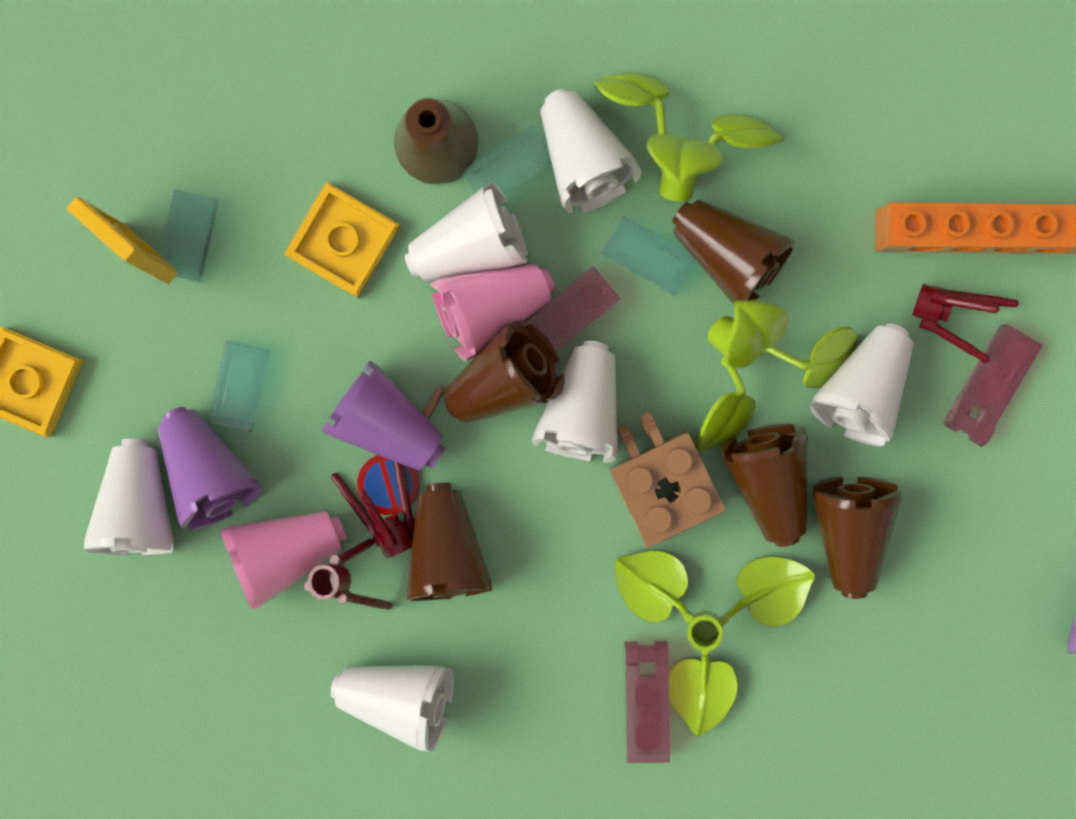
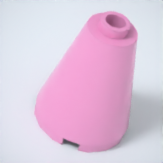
(484, 302)
(280, 552)

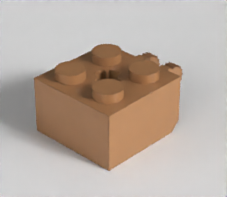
(677, 462)

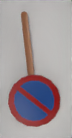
(379, 476)

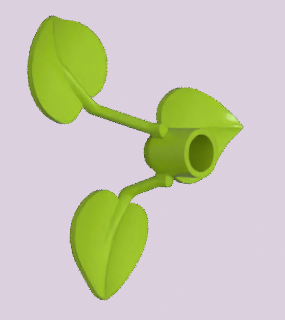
(678, 156)
(745, 338)
(704, 689)

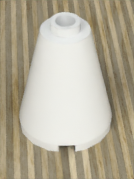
(584, 153)
(469, 239)
(868, 387)
(585, 413)
(130, 505)
(398, 700)

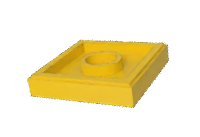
(342, 239)
(122, 240)
(34, 381)

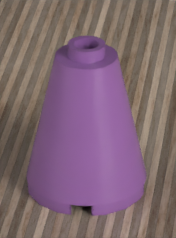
(385, 422)
(202, 470)

